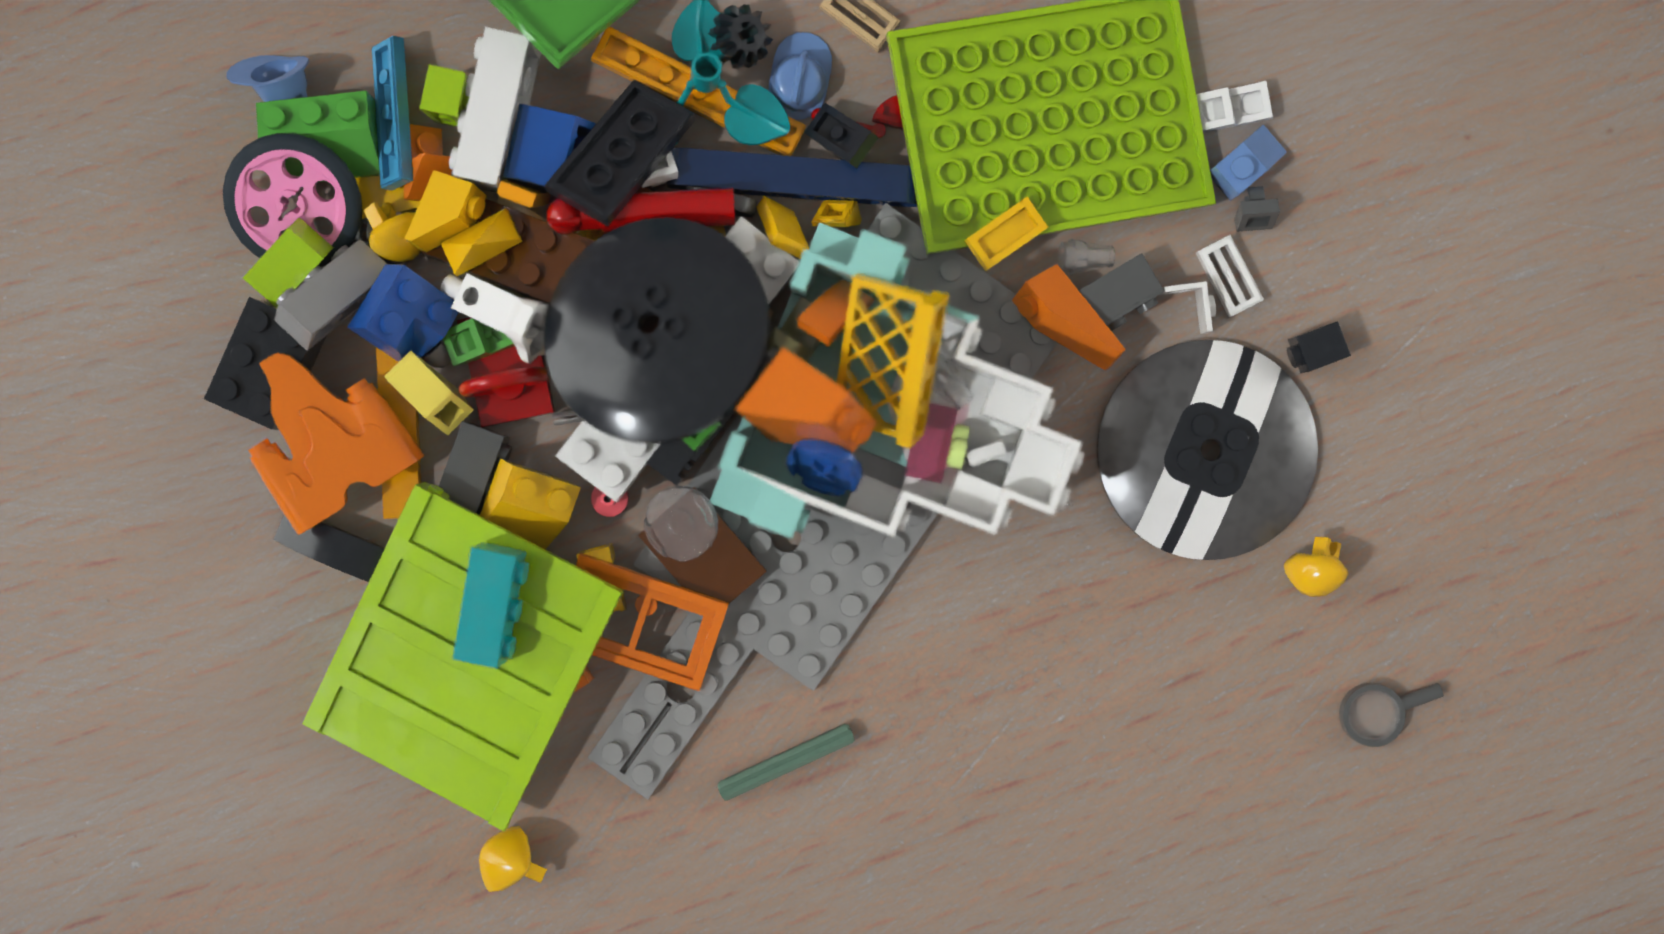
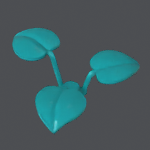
(755, 113)

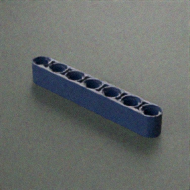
(794, 177)

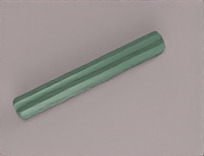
(786, 762)

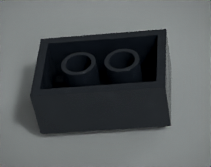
(239, 379)

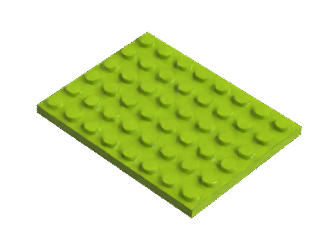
(1054, 104)

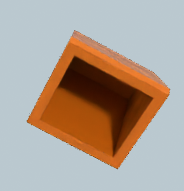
(802, 404)

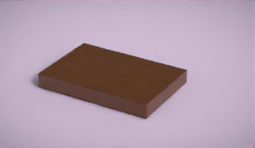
(720, 571)

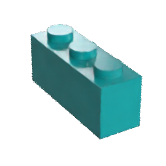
(490, 605)

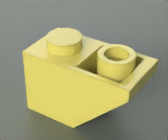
(429, 392)

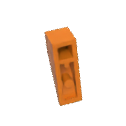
(1064, 315)

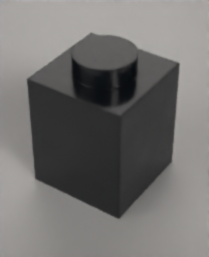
(1317, 348)

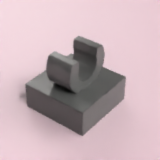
(1256, 211)

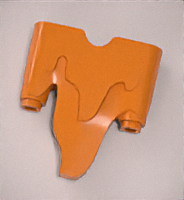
(330, 442)

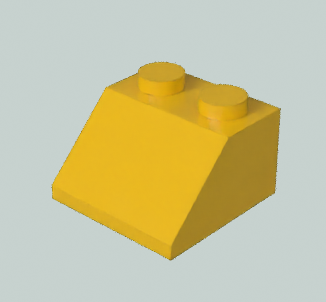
(529, 502)

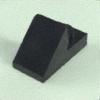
(841, 135)

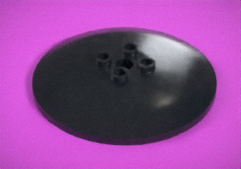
(691, 365)

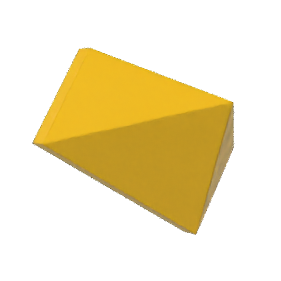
(481, 242)

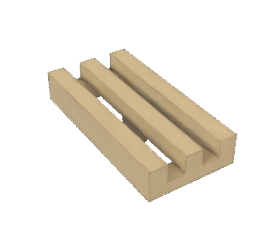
(875, 44)

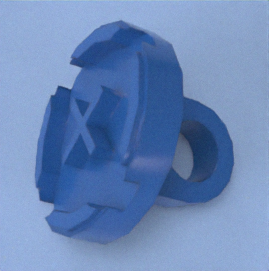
(824, 467)

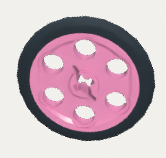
(319, 164)

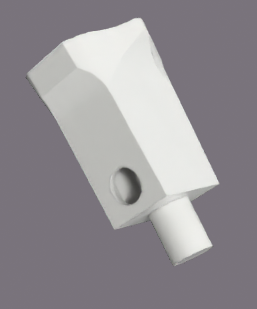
(515, 317)

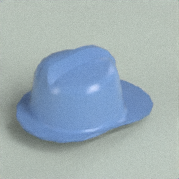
(801, 74)
(272, 76)

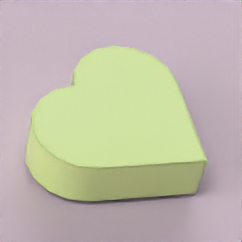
(958, 446)

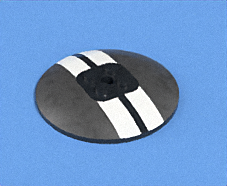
(1155, 461)

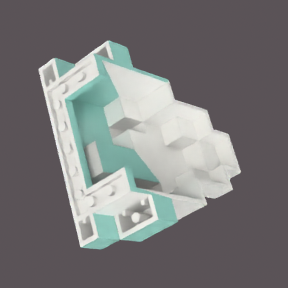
(1003, 408)

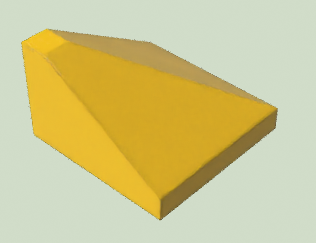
(838, 213)

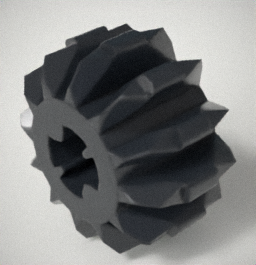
(748, 24)

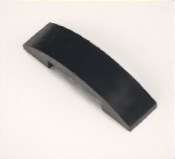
(333, 548)

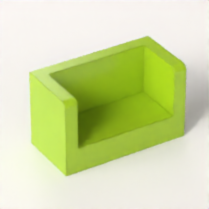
(444, 95)
(288, 261)

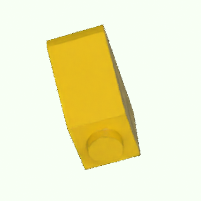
(444, 211)

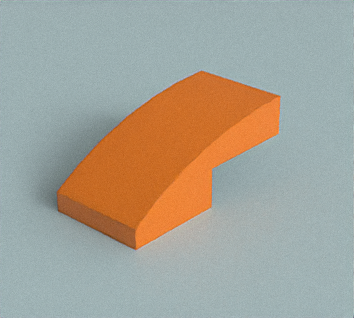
(828, 313)

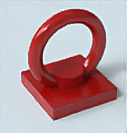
(508, 388)

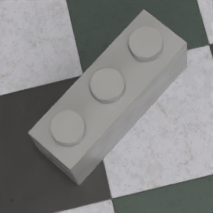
(329, 294)

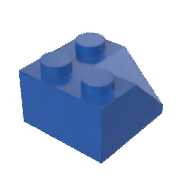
(403, 313)

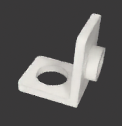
(1205, 303)

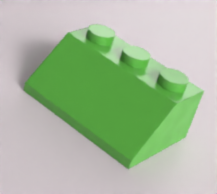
(336, 120)

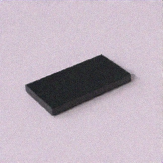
(620, 152)

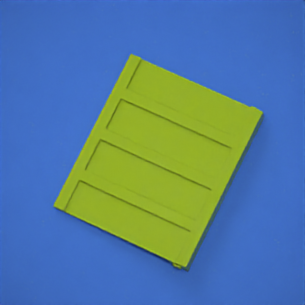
(444, 720)

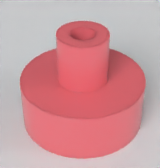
(607, 508)

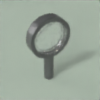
(1377, 714)

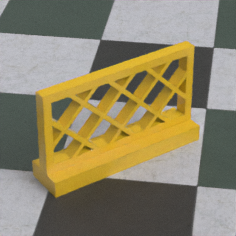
(921, 358)

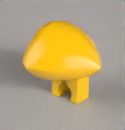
(389, 233)
(1317, 572)
(507, 860)

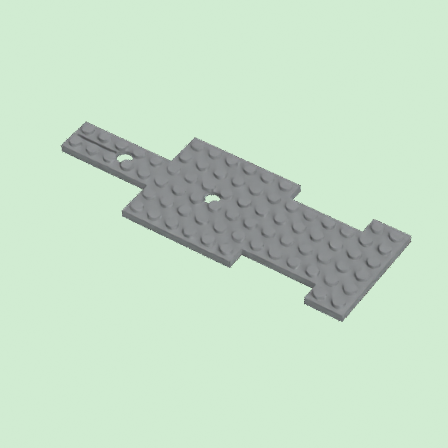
(826, 586)

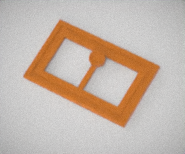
(650, 592)

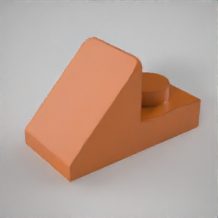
(426, 157)

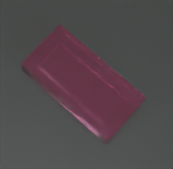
(930, 453)

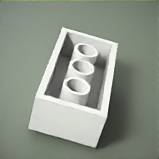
(500, 83)

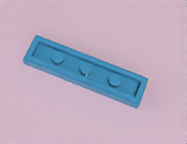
(392, 113)

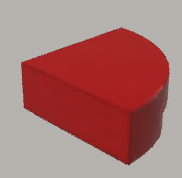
(889, 113)

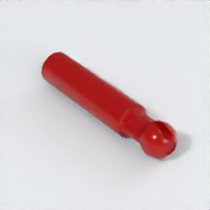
(702, 206)

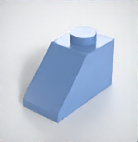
(1247, 162)

